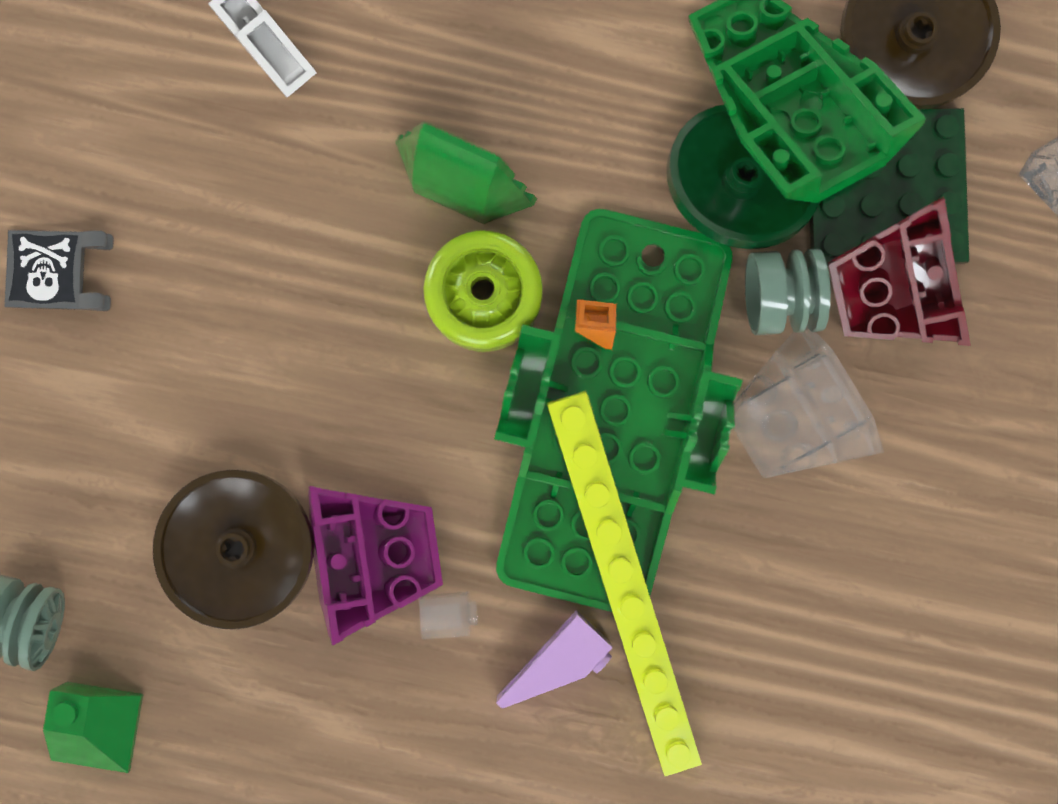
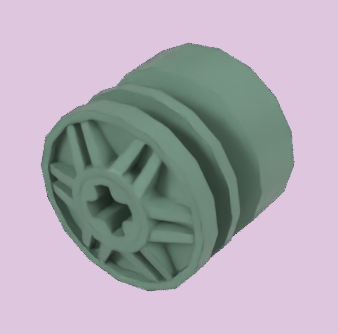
(792, 291)
(29, 622)

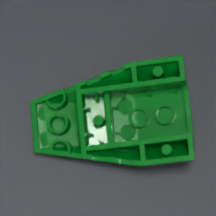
(800, 99)

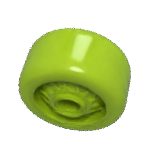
(488, 322)

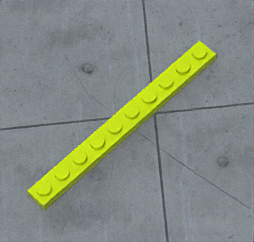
(624, 582)

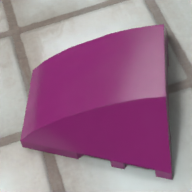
(370, 557)

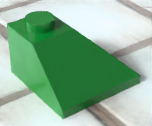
(92, 726)

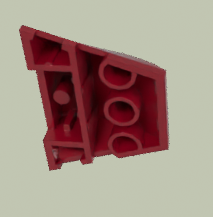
(902, 282)

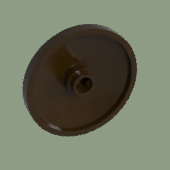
(925, 46)
(233, 549)

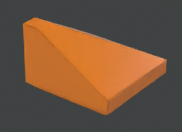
(596, 322)

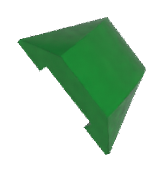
(461, 175)

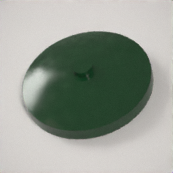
(726, 190)

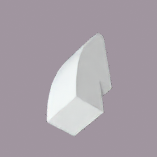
(265, 42)

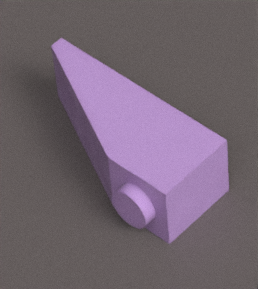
(562, 660)

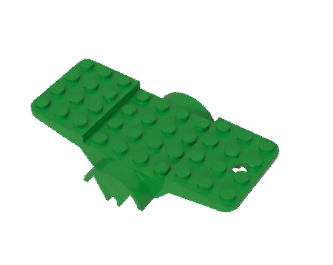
(651, 398)

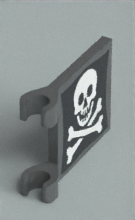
(48, 270)

